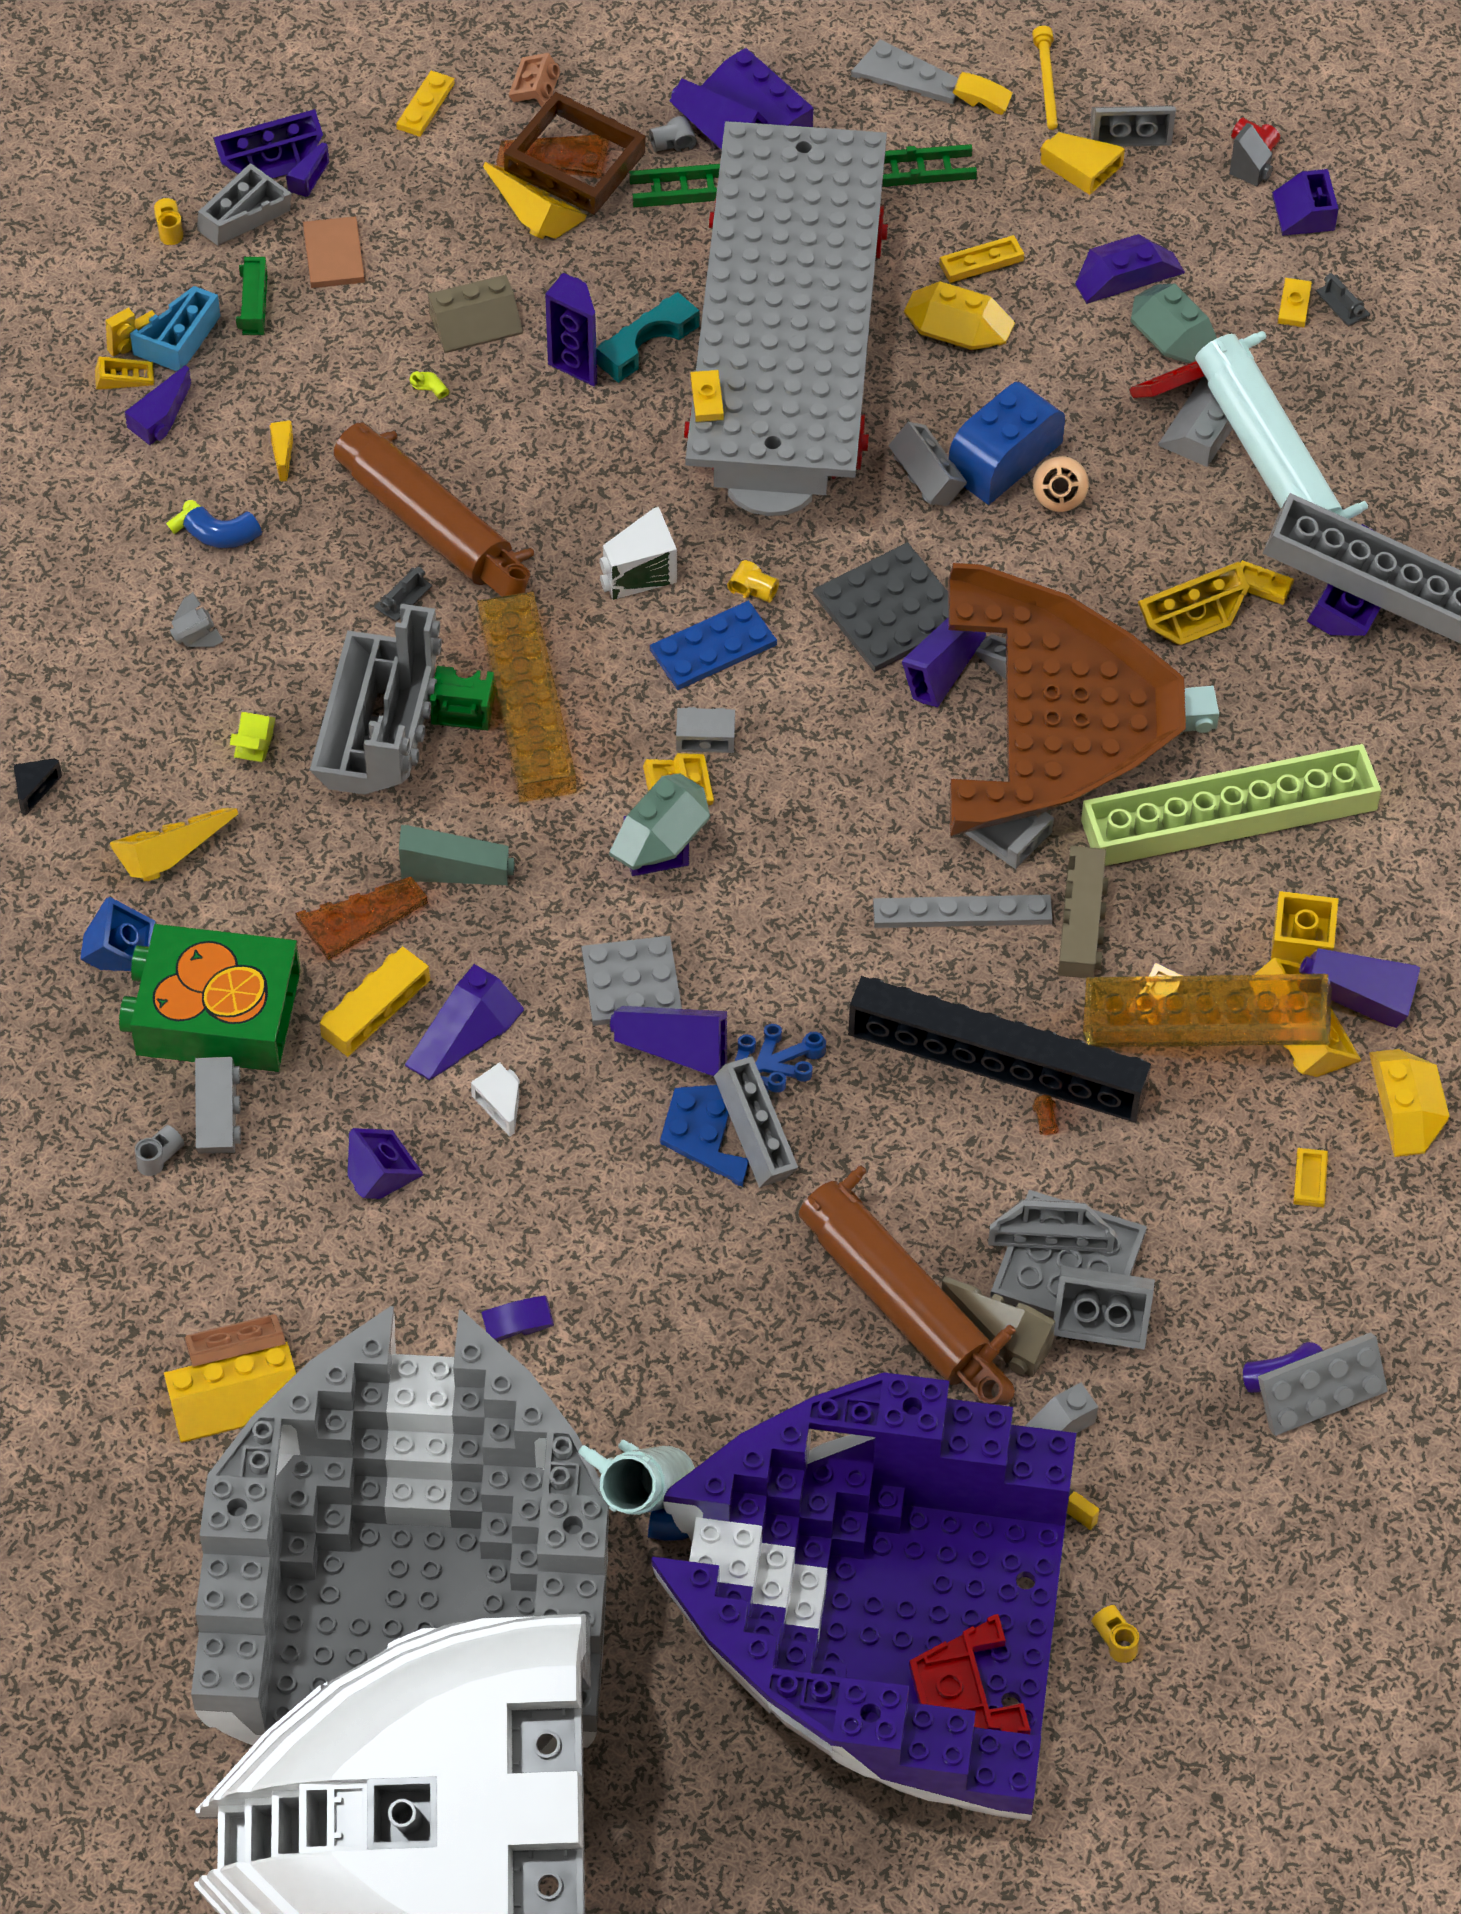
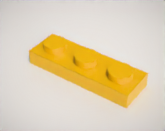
(425, 103)
(981, 259)

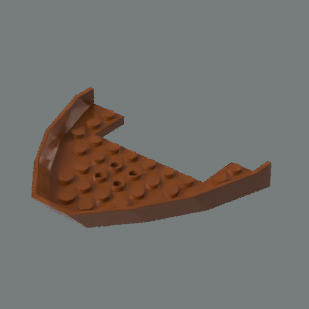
(1078, 697)

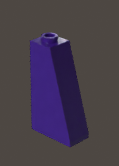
(711, 110)
(939, 662)
(1367, 984)
(678, 1035)

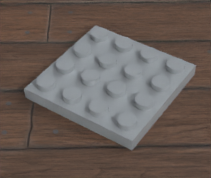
(1033, 1273)

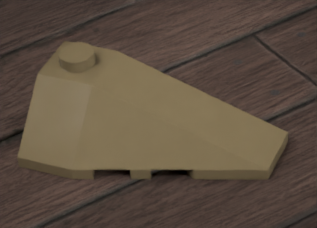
(1033, 1329)

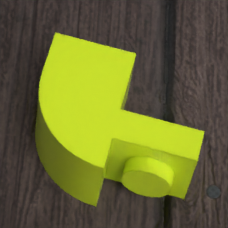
(253, 736)

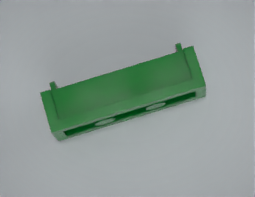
(253, 296)

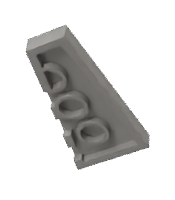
(906, 72)

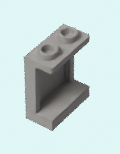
(1014, 839)

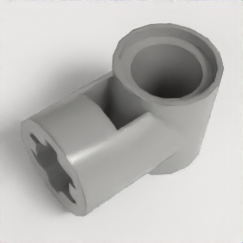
(675, 134)
(160, 1147)

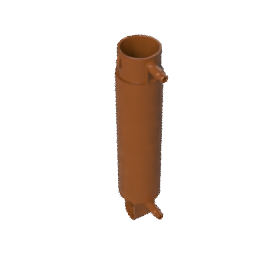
(432, 510)
(905, 1290)

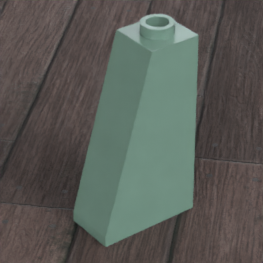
(452, 858)

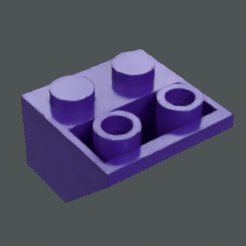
(1306, 203)

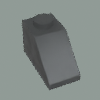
(1250, 157)

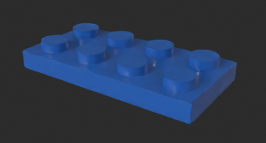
(713, 645)

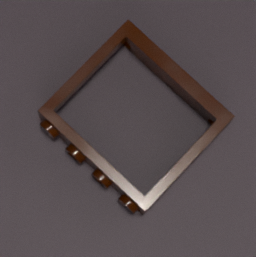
(560, 183)

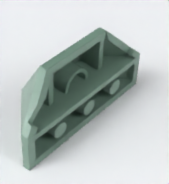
(1172, 322)
(661, 822)

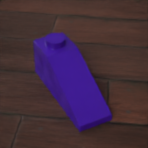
(156, 411)

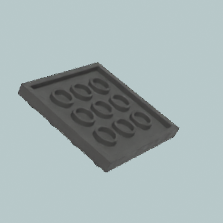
(886, 605)

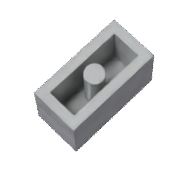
(705, 730)

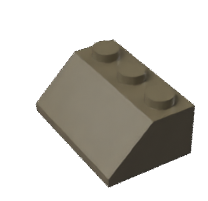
(474, 313)

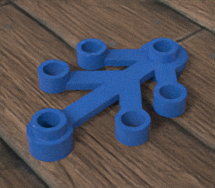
(812, 1046)

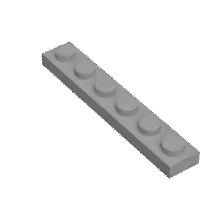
(962, 911)

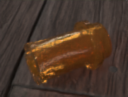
(1044, 1107)

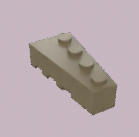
(1082, 913)

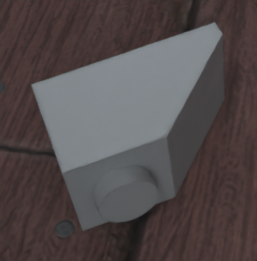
(1067, 1411)

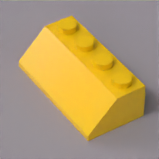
(1316, 1059)
(226, 1391)

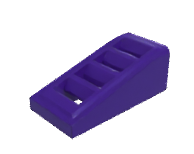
(307, 172)

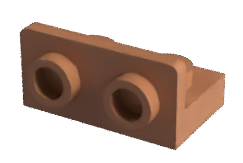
(535, 79)

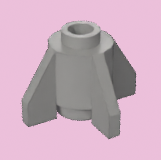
(193, 625)

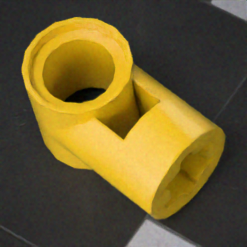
(168, 221)
(751, 581)
(1113, 1629)

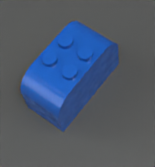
(1006, 440)

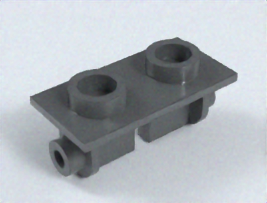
(1342, 300)
(407, 592)

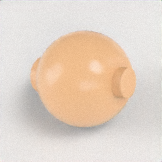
(1060, 484)

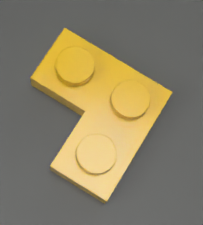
(119, 329)

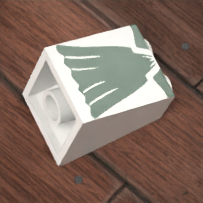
(639, 557)

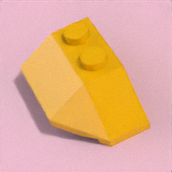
(958, 316)
(1196, 605)
(1410, 1100)

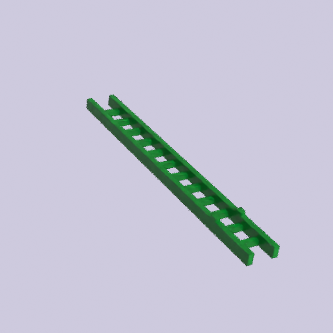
(711, 171)

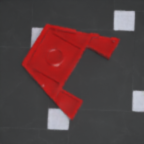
(951, 1678)

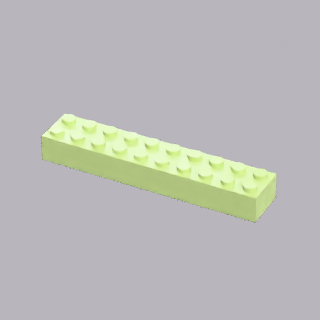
(1231, 804)

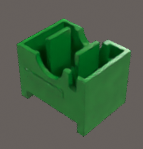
(462, 700)

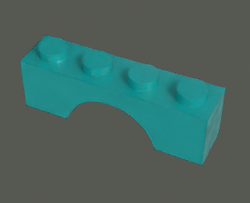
(671, 318)

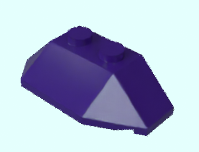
(271, 146)
(1124, 267)

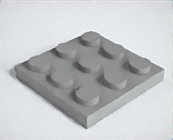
(630, 975)

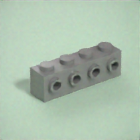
(755, 1121)

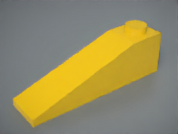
(153, 852)

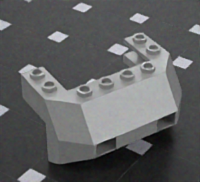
(368, 751)

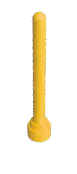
(1043, 40)

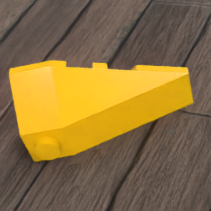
(534, 206)

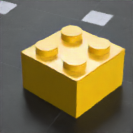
(1303, 925)

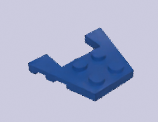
(697, 1128)

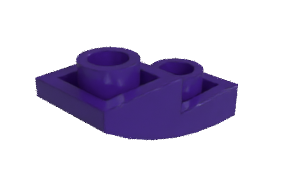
(518, 1317)

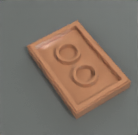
(333, 252)
(234, 1340)

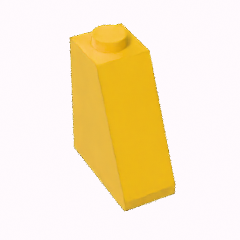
(1081, 160)

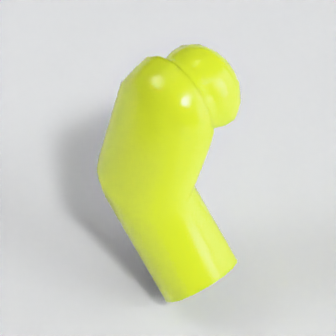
(430, 382)
(176, 522)

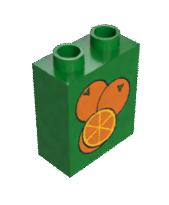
(212, 996)

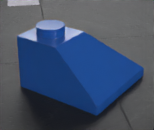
(114, 935)

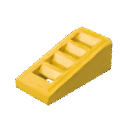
(112, 381)
(282, 441)

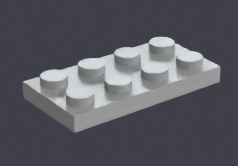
(1322, 1384)

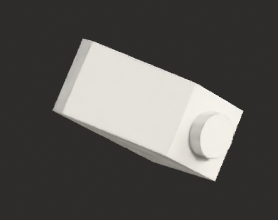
(498, 1095)

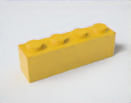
(374, 1001)

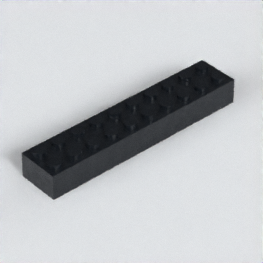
(999, 1048)

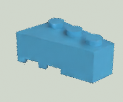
(178, 331)

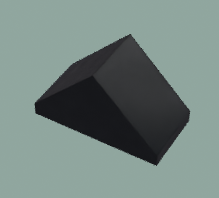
(34, 781)

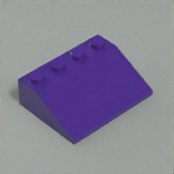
(758, 87)

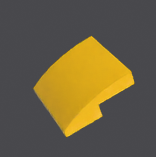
(690, 765)

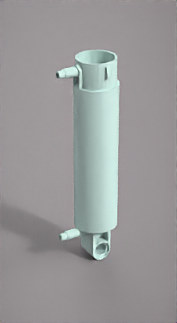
(1264, 424)
(638, 1477)

